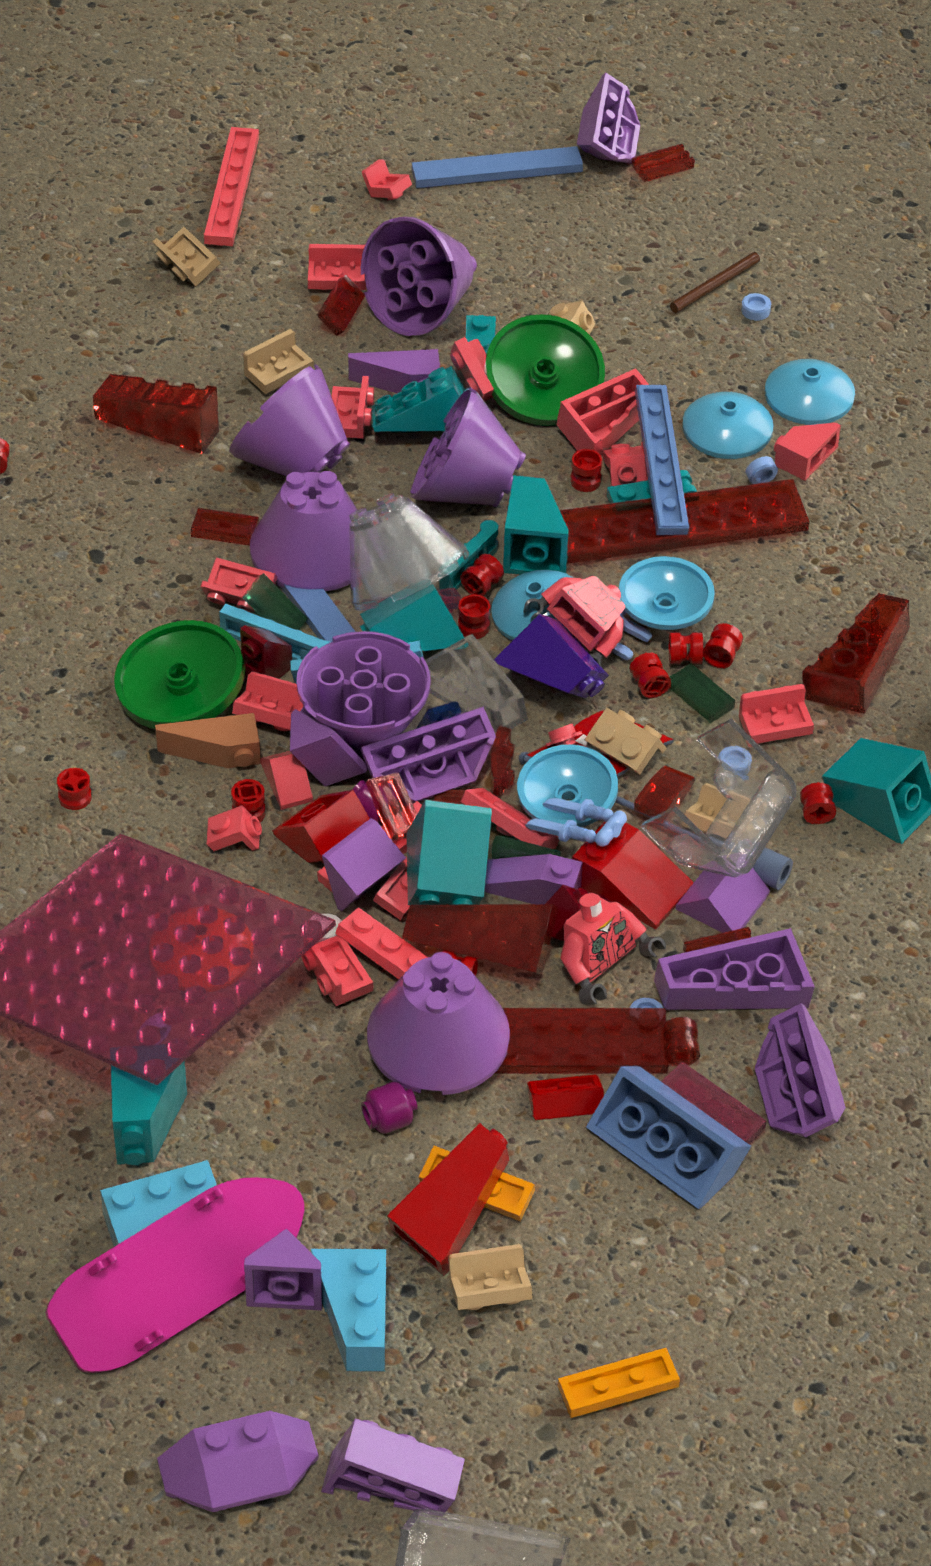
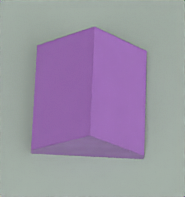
(323, 750)
(360, 862)
(724, 900)
(283, 1275)

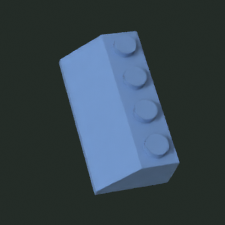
(667, 1135)

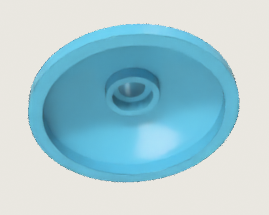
(809, 392)
(727, 425)
(666, 593)
(511, 599)
(566, 774)

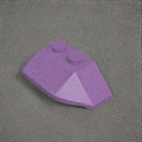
(609, 122)
(435, 755)
(798, 1075)
(238, 1461)

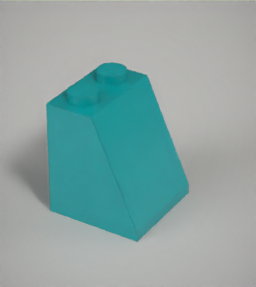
(534, 529)
(415, 618)
(883, 787)
(448, 854)
(144, 1113)

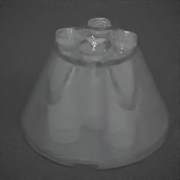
(397, 551)

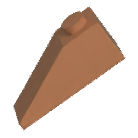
(214, 741)

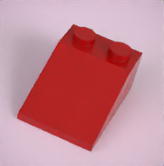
(634, 875)

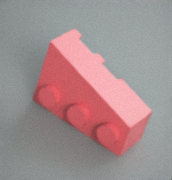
(601, 413)

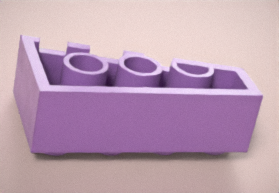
(737, 975)

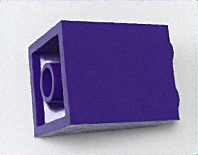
(553, 657)

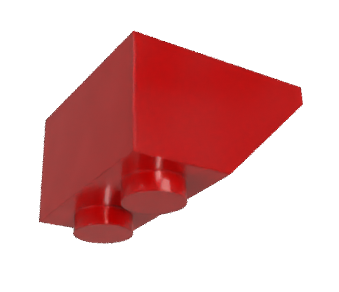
(322, 824)

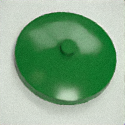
(540, 364)
(179, 673)

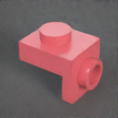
(382, 184)
(233, 827)

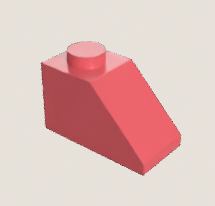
(806, 448)

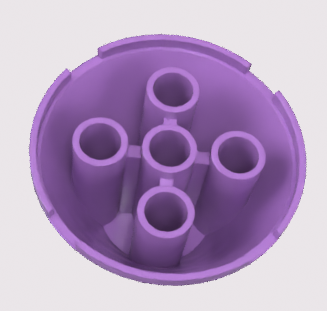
(414, 275)
(296, 430)
(471, 458)
(306, 533)
(363, 686)
(438, 1028)

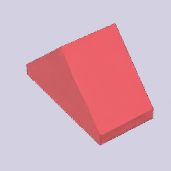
(287, 779)

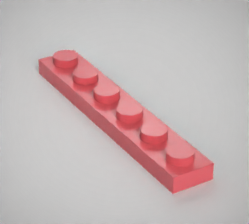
(231, 187)

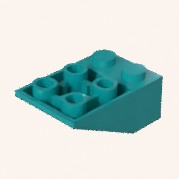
(420, 404)

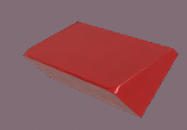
(565, 1096)

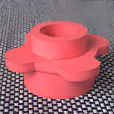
(563, 735)

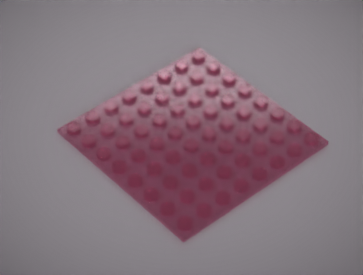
(146, 956)

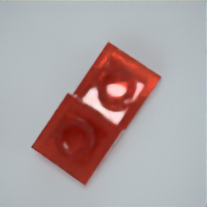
(501, 770)
(663, 791)

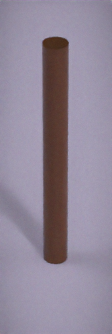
(714, 282)

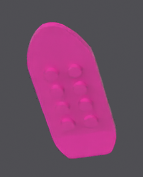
(169, 1272)

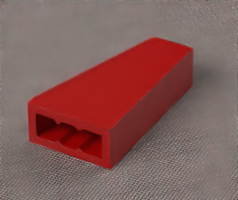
(450, 1198)

